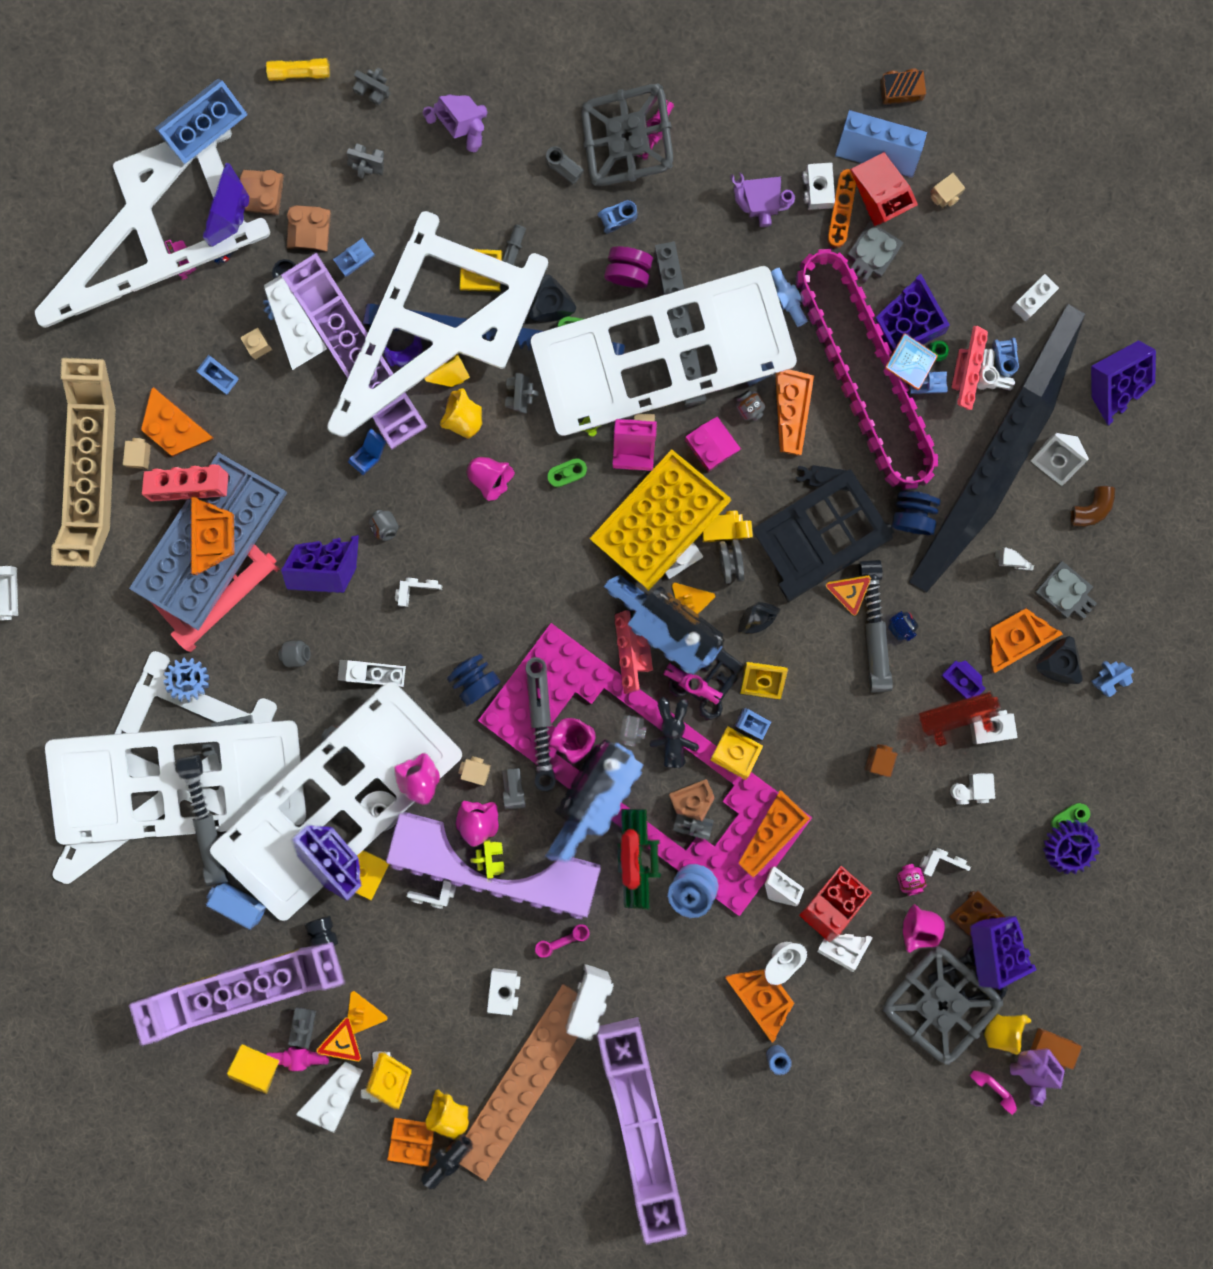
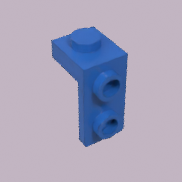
(369, 453)

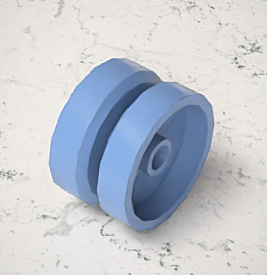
(693, 890)

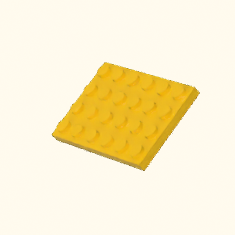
(660, 519)

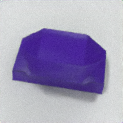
(963, 679)

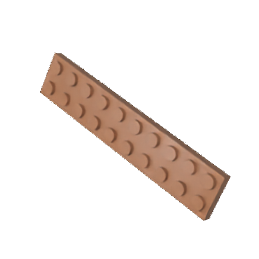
(521, 1086)

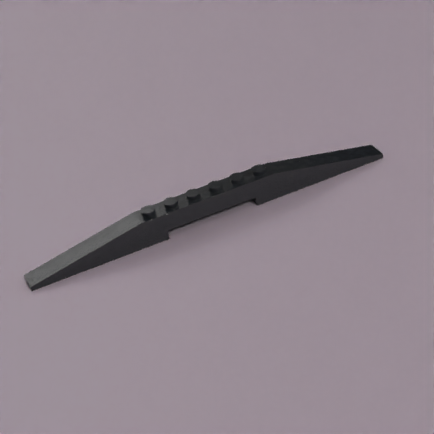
(1005, 451)

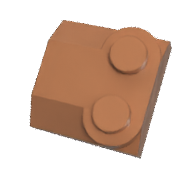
(263, 190)
(308, 228)

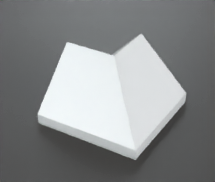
(1060, 457)

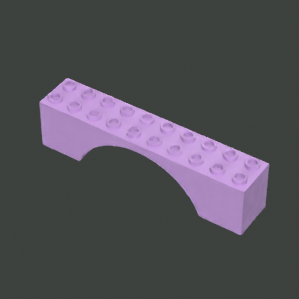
(424, 848)
(642, 1130)

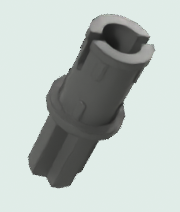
(514, 244)

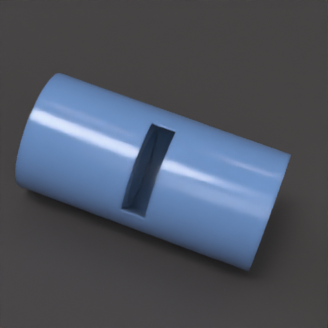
(781, 1066)

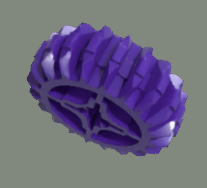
(1060, 846)

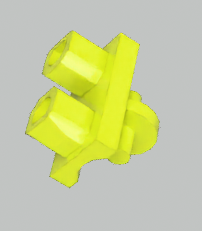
(492, 868)

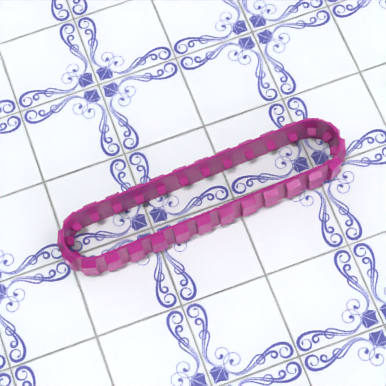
(841, 371)

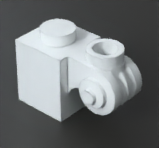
(980, 789)

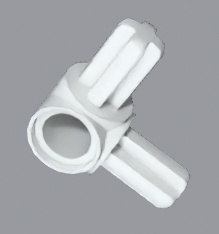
(993, 377)

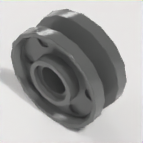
(731, 561)

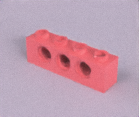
(214, 485)

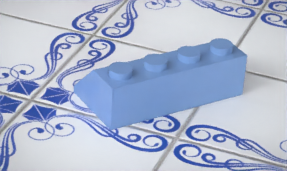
(201, 121)
(870, 136)

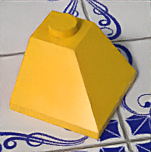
(449, 373)

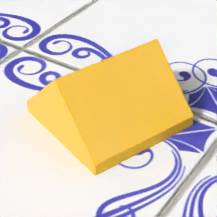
(763, 680)
(253, 1069)

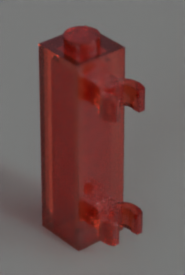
(960, 714)

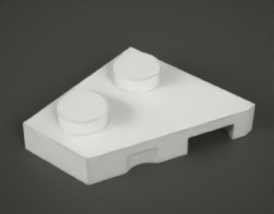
(845, 950)

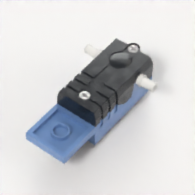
(669, 625)
(594, 796)

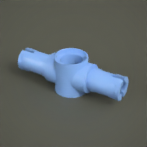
(788, 297)

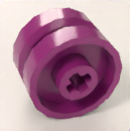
(628, 267)

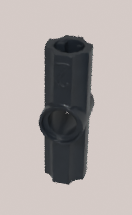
(447, 1161)

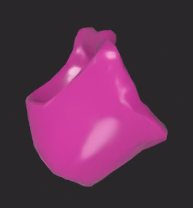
(484, 473)
(573, 738)
(420, 785)
(477, 826)
(922, 928)

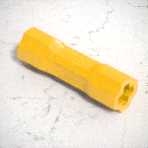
(297, 69)

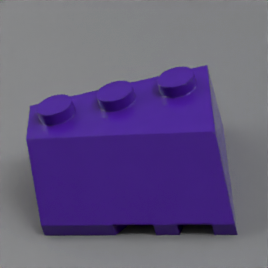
(913, 314)
(1122, 377)
(321, 566)
(1000, 952)

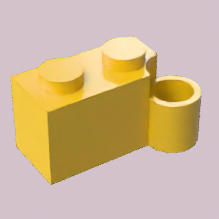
(728, 528)

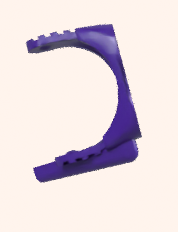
(404, 356)

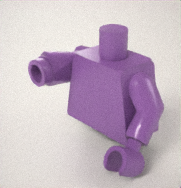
(460, 118)
(761, 197)
(1040, 1072)

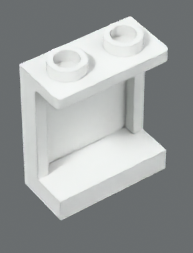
(8, 592)

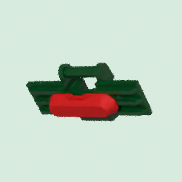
(634, 874)

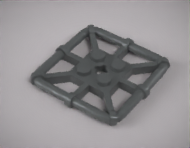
(637, 143)
(942, 1019)

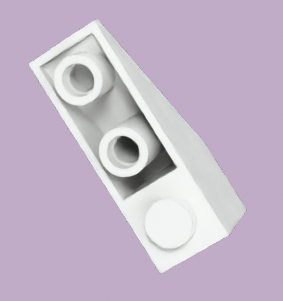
(371, 672)

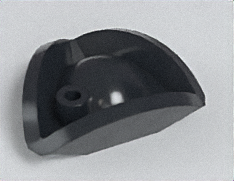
(551, 302)
(758, 617)
(1061, 662)

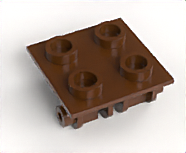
(973, 911)

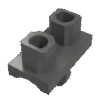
(363, 82)
(364, 162)
(523, 393)
(694, 827)
(302, 1027)

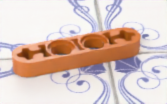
(840, 208)

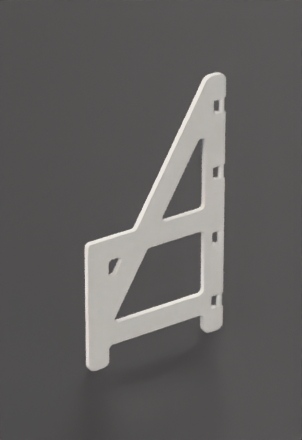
(139, 216)
(504, 314)
(90, 853)

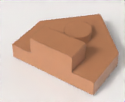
(693, 800)

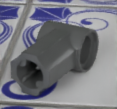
(565, 166)
(513, 789)

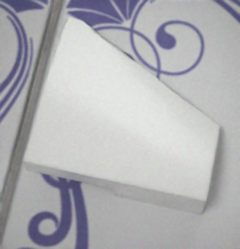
(1011, 558)

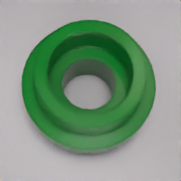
(943, 346)

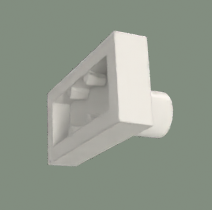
(688, 558)

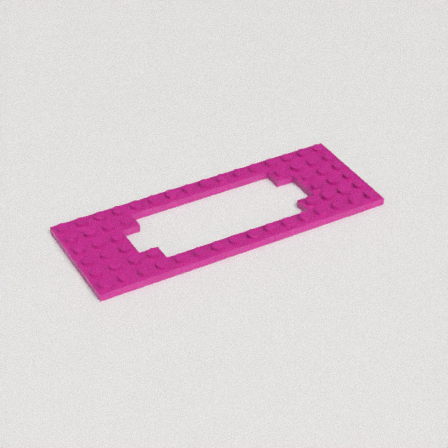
(577, 670)

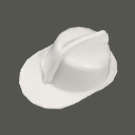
(785, 961)

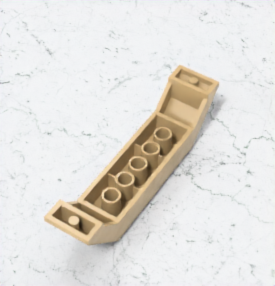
(87, 463)

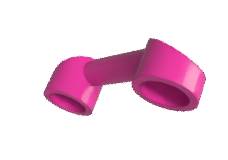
(545, 949)
(982, 1078)

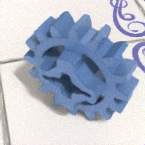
(180, 673)

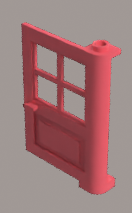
(241, 586)

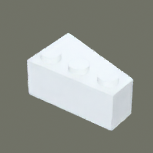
(589, 1002)
(331, 1100)

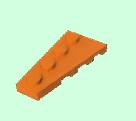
(793, 404)
(775, 831)

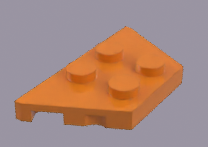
(171, 426)
(210, 535)
(1018, 637)
(764, 1000)

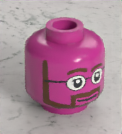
(911, 880)

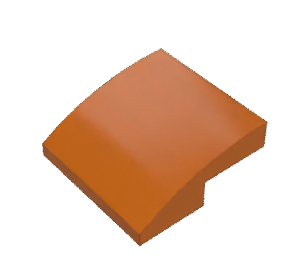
(410, 1142)

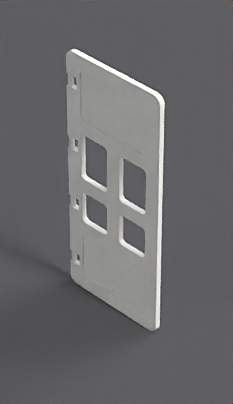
(740, 324)
(382, 738)
(94, 787)

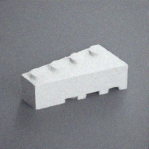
(295, 327)

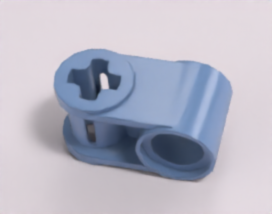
(616, 216)
(1006, 354)

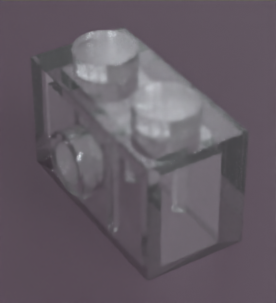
(632, 730)

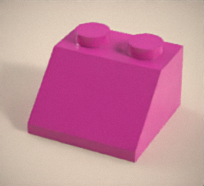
(712, 444)

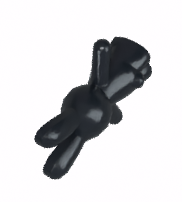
(673, 730)

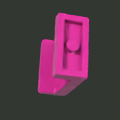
(634, 444)

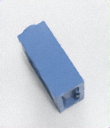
(236, 905)

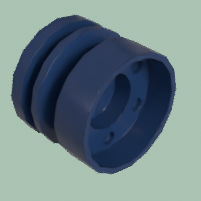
(916, 512)
(473, 679)

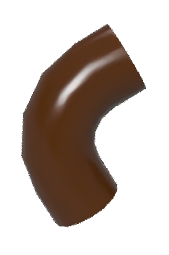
(1097, 510)

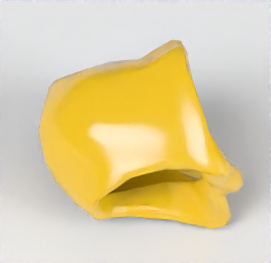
(462, 415)
(1006, 1032)
(447, 1116)

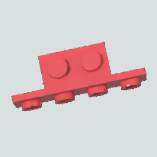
(968, 368)
(633, 653)

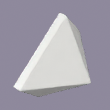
(782, 888)

